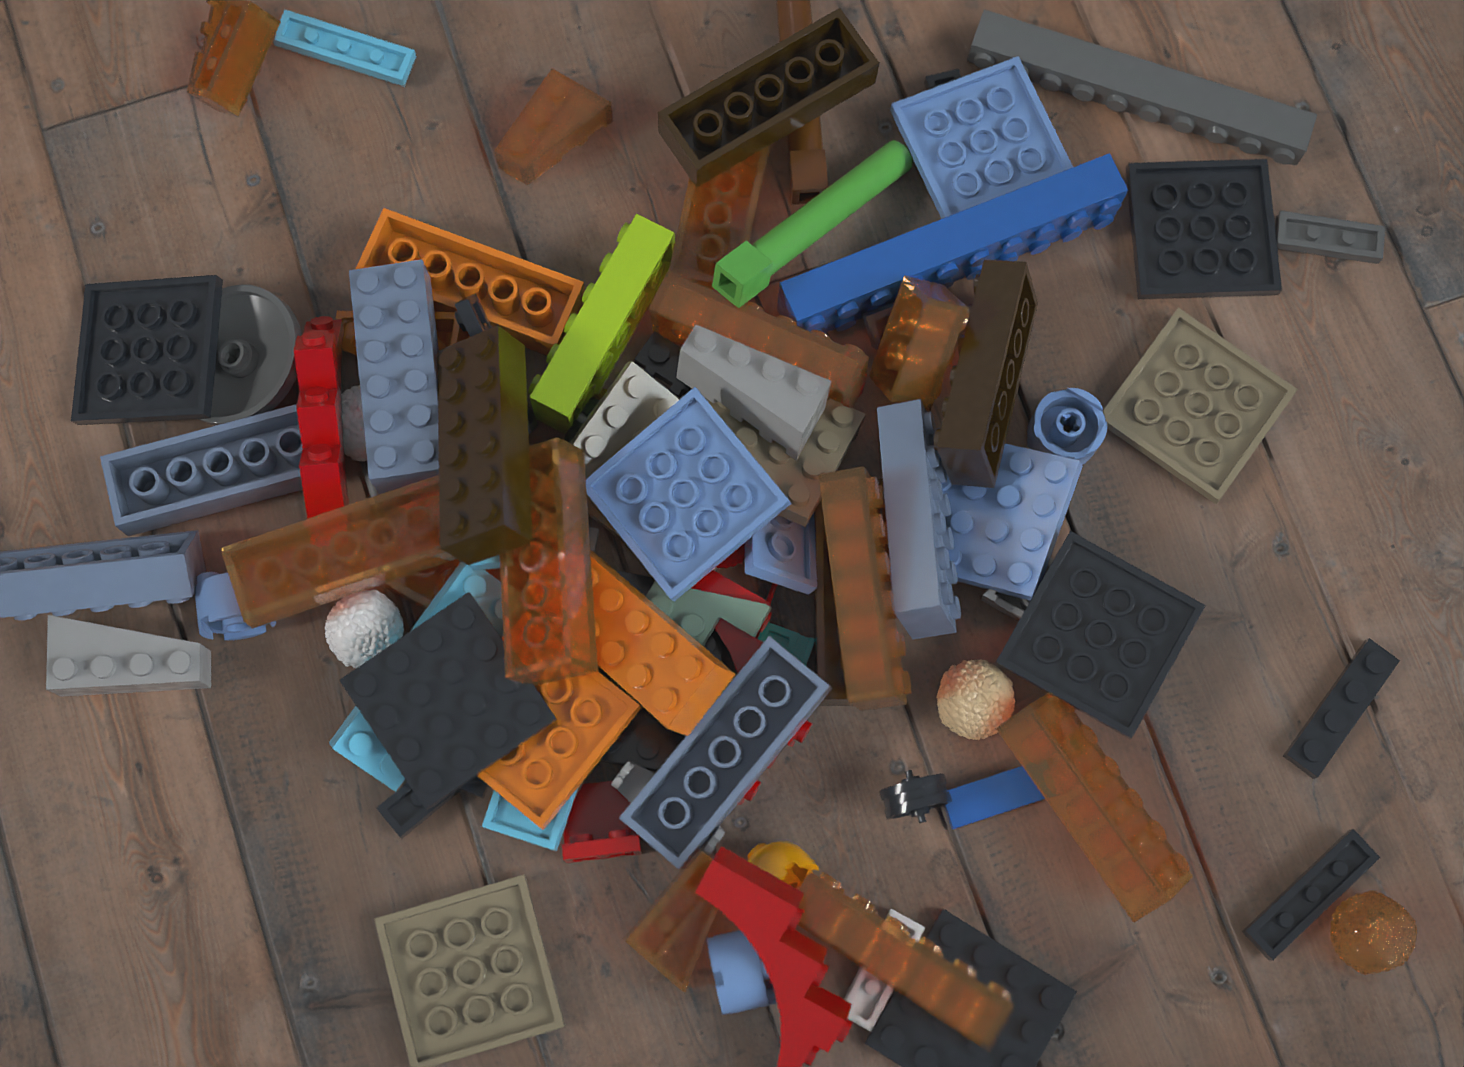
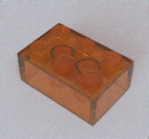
(918, 342)

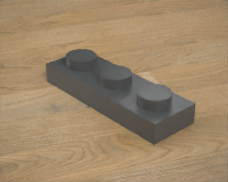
(1330, 237)

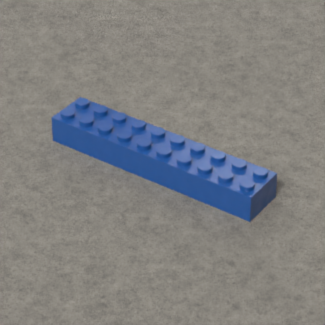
(956, 245)

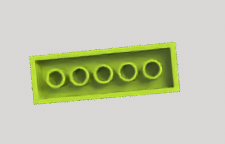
(604, 323)

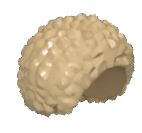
(975, 699)

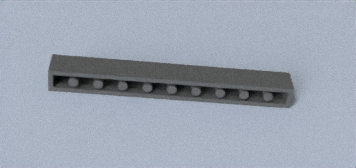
(1145, 88)

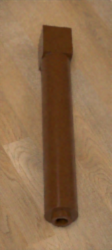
(805, 144)

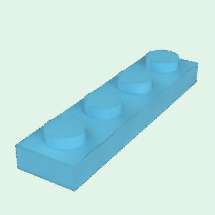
(344, 47)

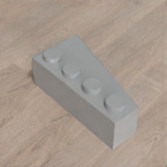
(755, 387)
(113, 660)

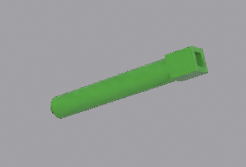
(749, 267)

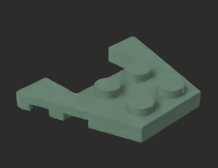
(701, 611)

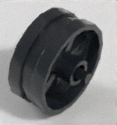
(915, 796)

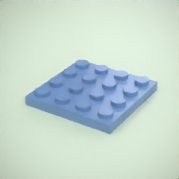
(980, 137)
(685, 494)
(1011, 530)

